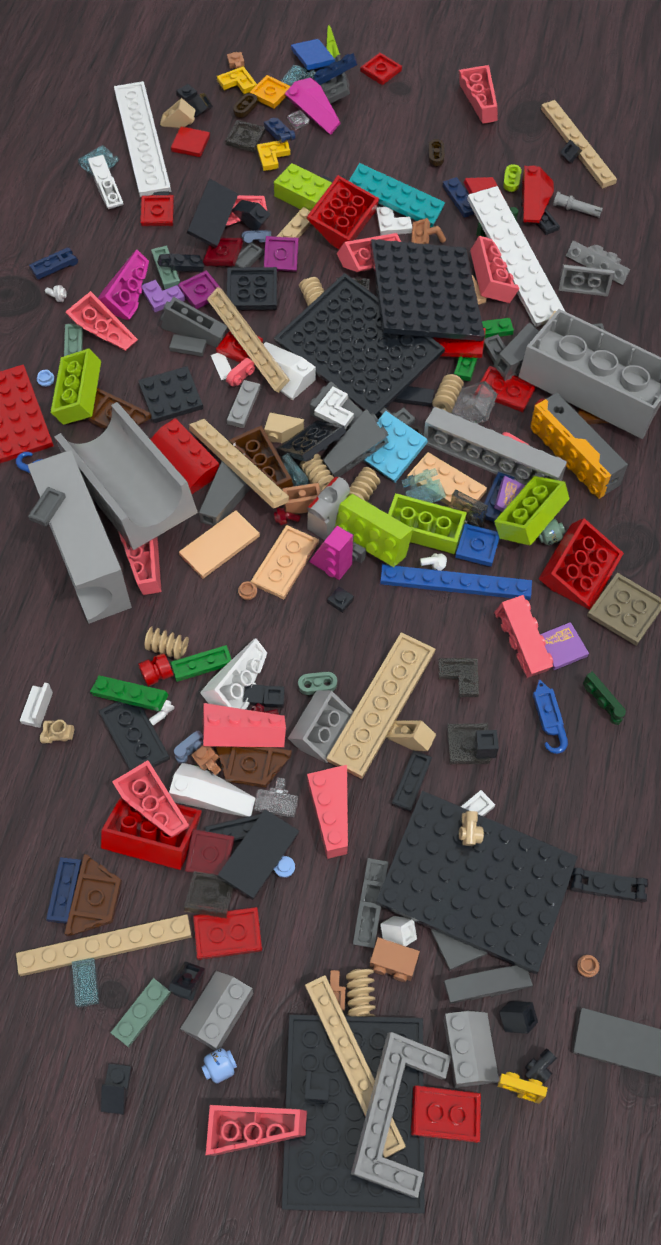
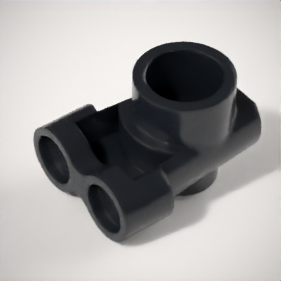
(538, 1068)

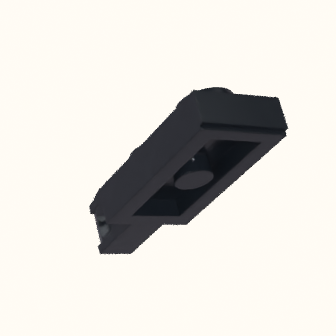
(181, 262)

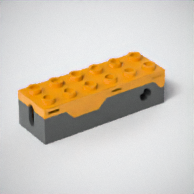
(578, 444)

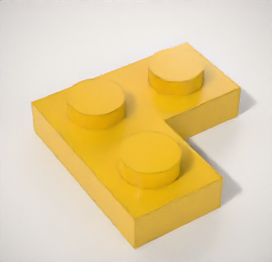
(237, 77)
(270, 151)
(528, 1090)

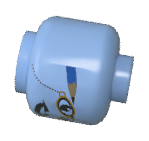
(219, 1065)

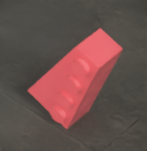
(479, 89)
(491, 271)
(145, 565)
(524, 636)
(241, 727)
(329, 800)
(247, 1127)

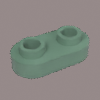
(317, 682)

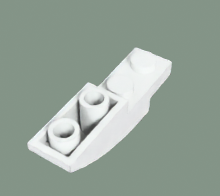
(105, 182)

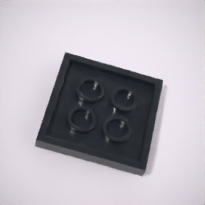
(252, 288)
(170, 394)
(311, 440)

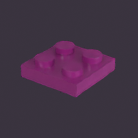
(281, 253)
(198, 289)

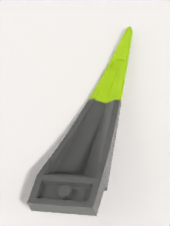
(339, 85)

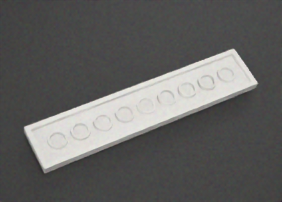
(142, 139)
(521, 262)

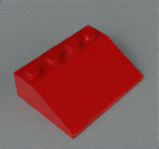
(342, 212)
(186, 454)
(581, 564)
(138, 837)

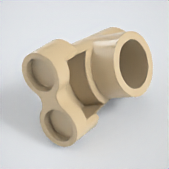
(56, 731)
(470, 832)

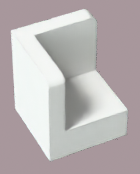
(399, 930)

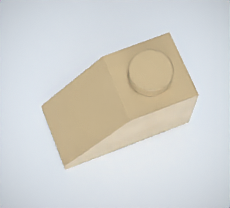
(178, 115)
(282, 428)
(412, 734)

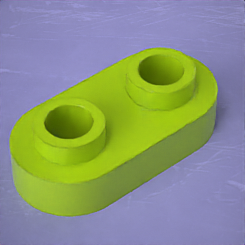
(512, 178)

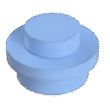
(45, 378)
(285, 867)

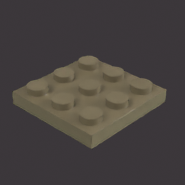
(626, 609)

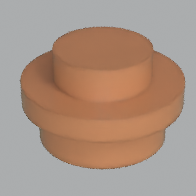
(247, 590)
(588, 966)

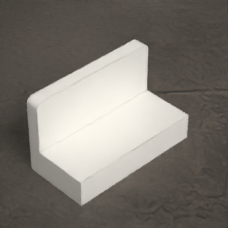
(36, 705)

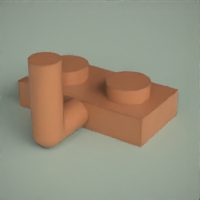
(422, 230)

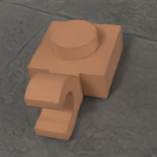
(235, 60)
(206, 758)
(339, 992)

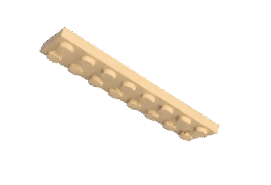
(381, 705)

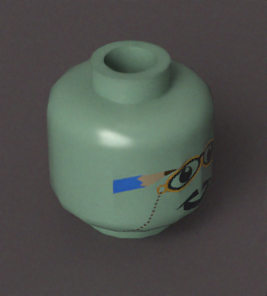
(552, 533)

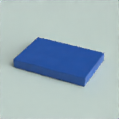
(312, 54)

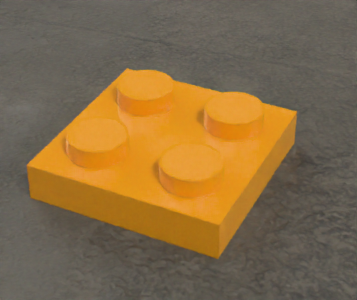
(270, 91)

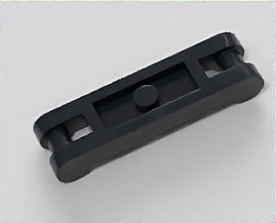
(609, 885)

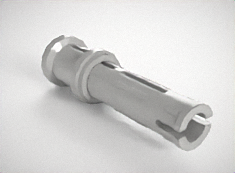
(571, 203)

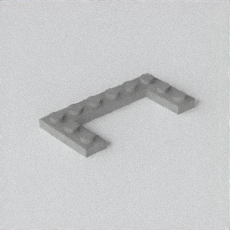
(368, 1160)

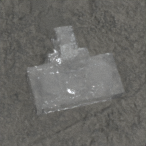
(277, 800)

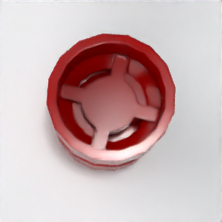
(155, 669)

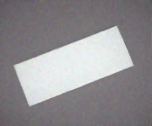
(221, 365)

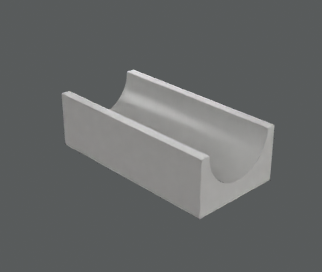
(595, 372)
(132, 480)
(82, 539)

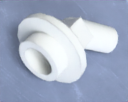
(57, 292)
(437, 561)
(167, 707)

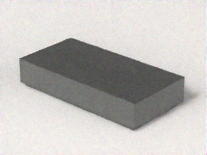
(248, 256)
(188, 345)
(47, 506)

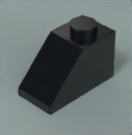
(251, 214)

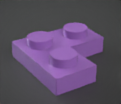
(157, 297)

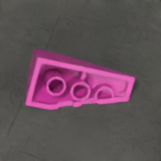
(312, 101)
(124, 289)

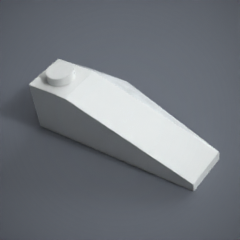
(295, 367)
(229, 684)
(205, 790)

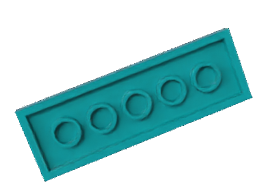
(398, 195)

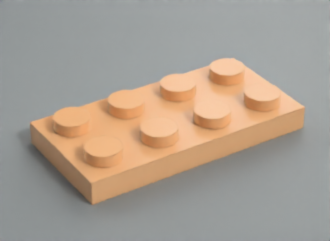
(449, 477)

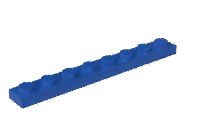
(455, 582)

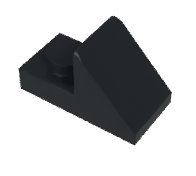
(187, 981)
(115, 1089)

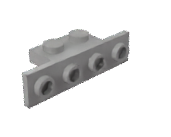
(598, 258)

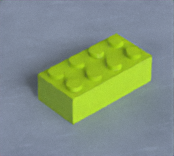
(300, 187)
(76, 386)
(532, 510)
(431, 523)
(374, 530)

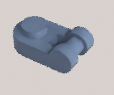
(249, 236)
(189, 745)

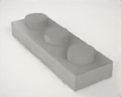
(243, 404)

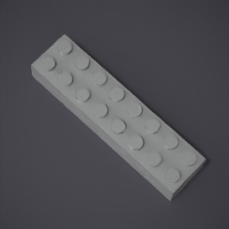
(489, 449)

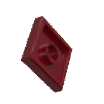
(225, 253)
(208, 852)

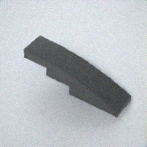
(368, 911)
(487, 983)

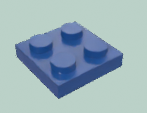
(477, 545)

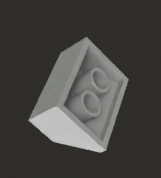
(585, 280)
(321, 724)
(217, 1010)
(470, 1048)

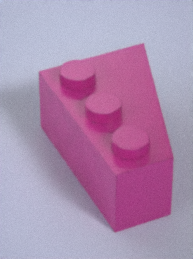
(335, 553)

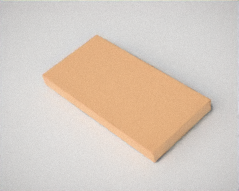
(219, 544)
(285, 562)

